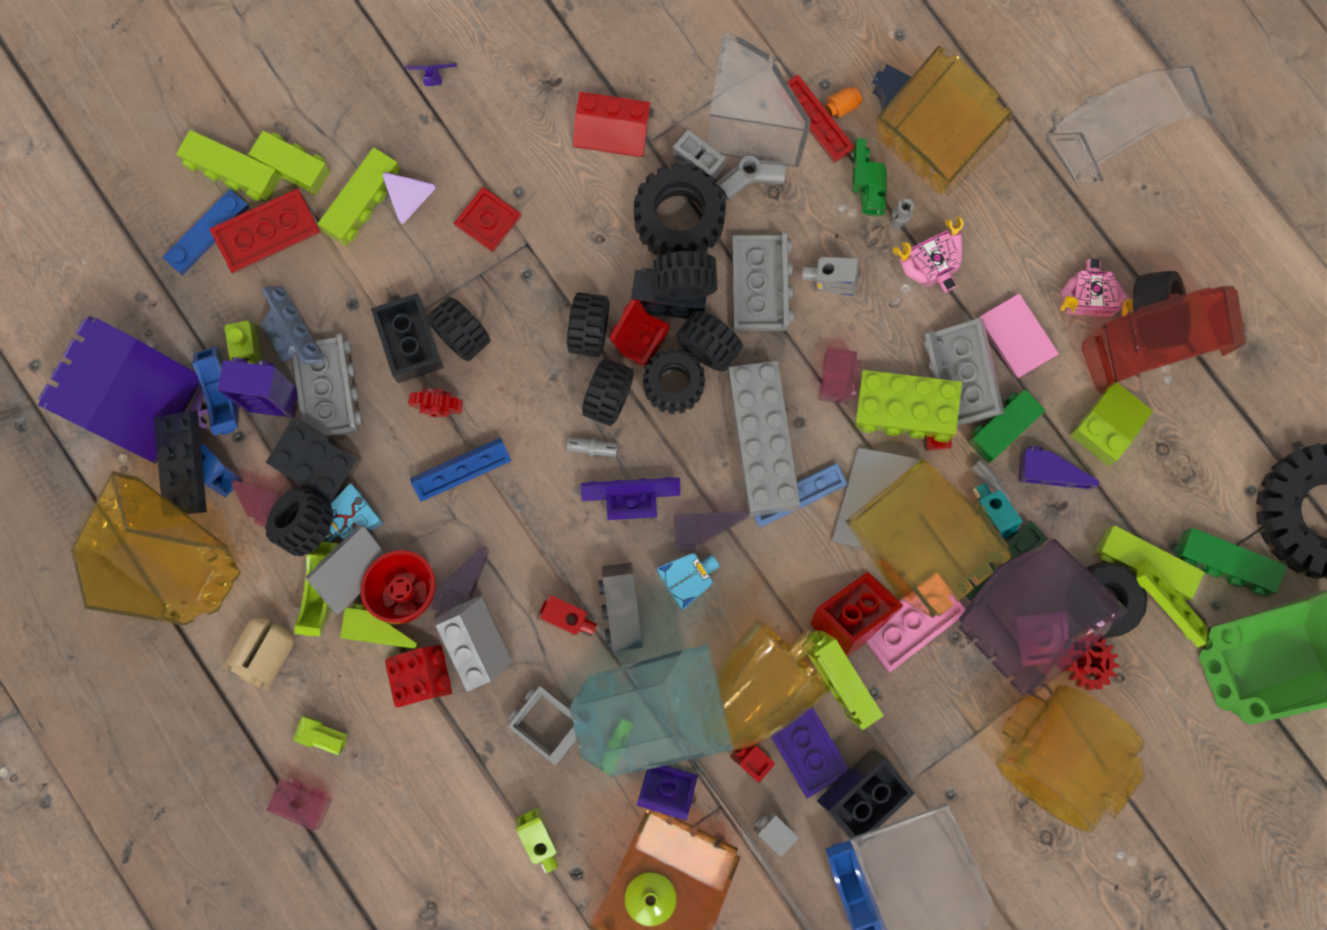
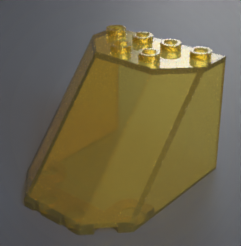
(149, 557)

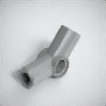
(738, 179)

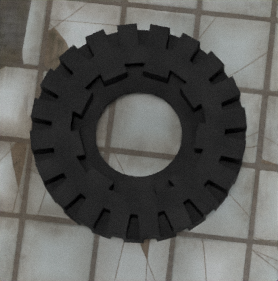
(1282, 510)

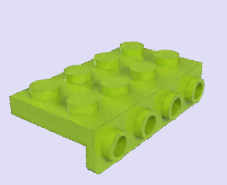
(908, 405)

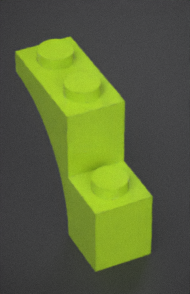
(313, 609)

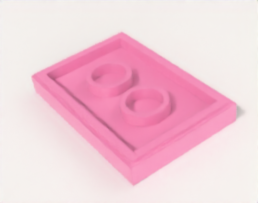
(1018, 336)

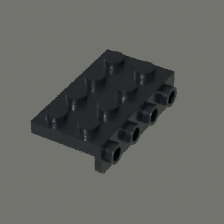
(181, 461)

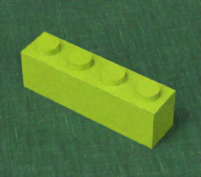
(228, 166)
(358, 198)
(1129, 550)

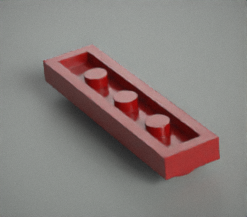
(822, 124)

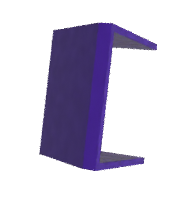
(118, 387)

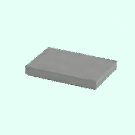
(342, 570)

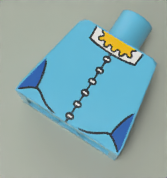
(687, 578)

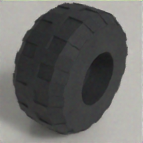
(1128, 592)

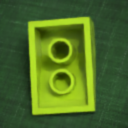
(1111, 424)

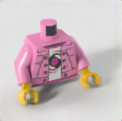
(934, 258)
(1094, 293)

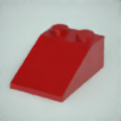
(856, 613)

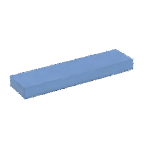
(810, 490)

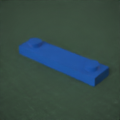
(199, 238)
(460, 469)

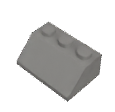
(473, 642)

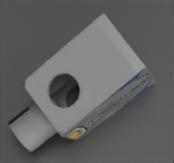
(834, 275)

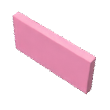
(910, 632)

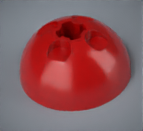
(390, 579)

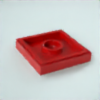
(487, 219)

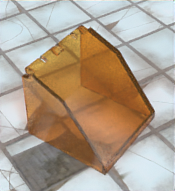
(688, 860)

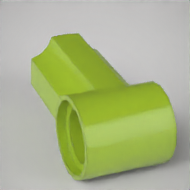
(313, 733)

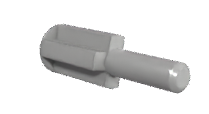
(987, 476)

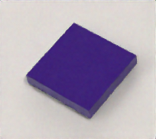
(668, 791)

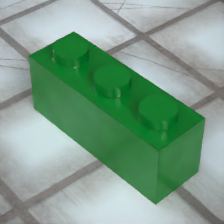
(1005, 428)

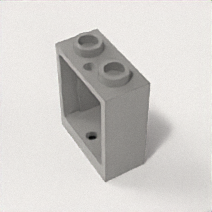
(519, 715)

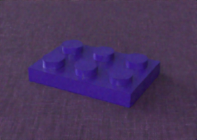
(810, 754)

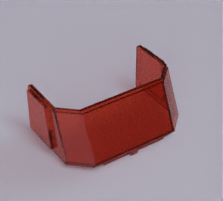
(1165, 335)

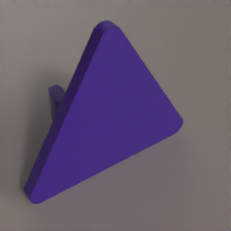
(432, 74)

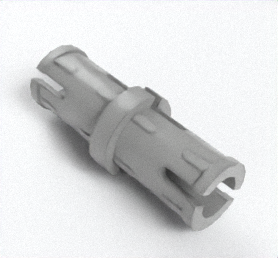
(900, 215)
(592, 447)

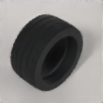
(1156, 288)

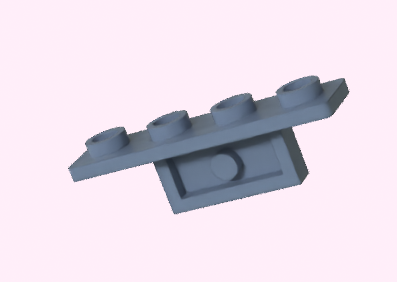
(287, 329)

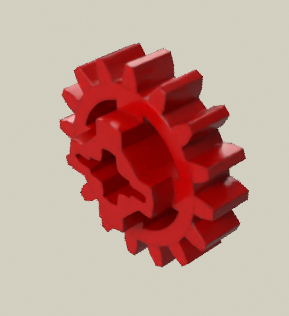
(435, 403)
(1099, 667)

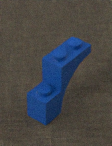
(222, 411)
(850, 887)

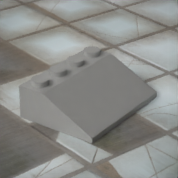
(869, 476)

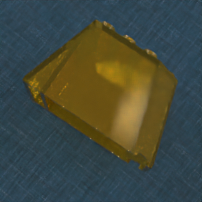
(944, 121)

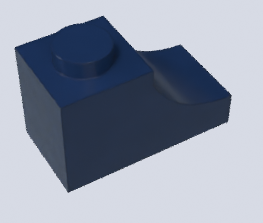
(888, 84)

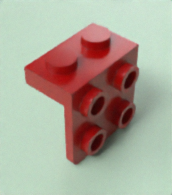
(638, 334)
(418, 675)

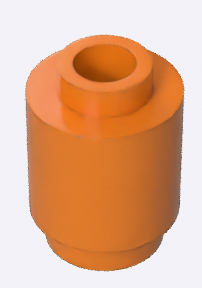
(843, 102)

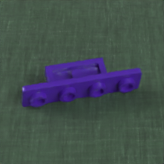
(630, 497)

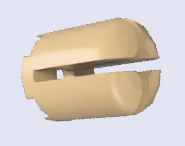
(260, 652)

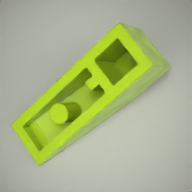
(363, 627)

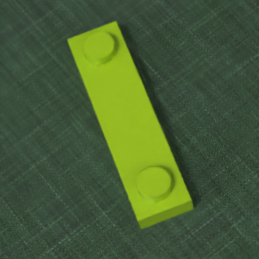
(1172, 603)

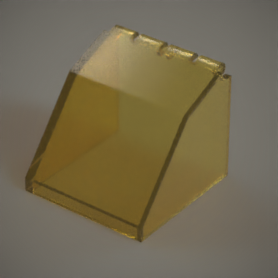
(928, 539)

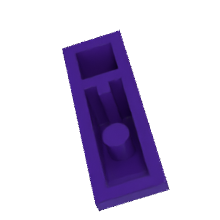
(1050, 469)

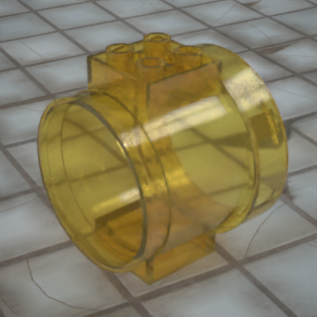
(1072, 757)

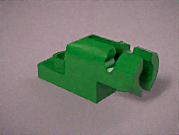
(869, 180)

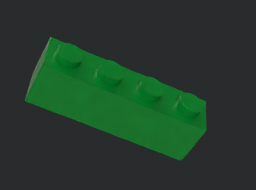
(1230, 562)

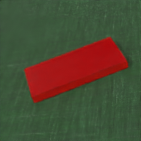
(264, 230)

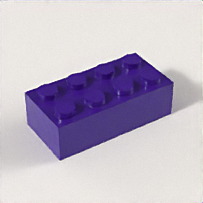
(258, 388)

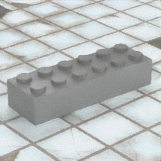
(763, 439)

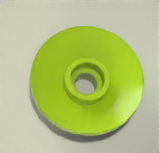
(657, 886)

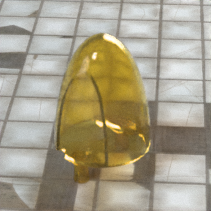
(767, 685)

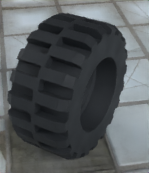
(684, 183)

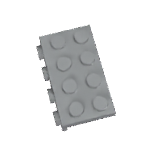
(761, 282)
(965, 356)
(327, 389)

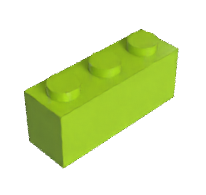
(291, 161)

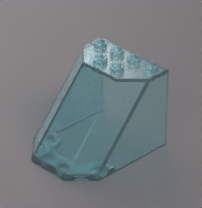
(651, 713)

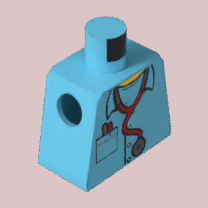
(350, 512)

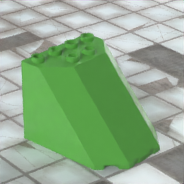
(1270, 661)

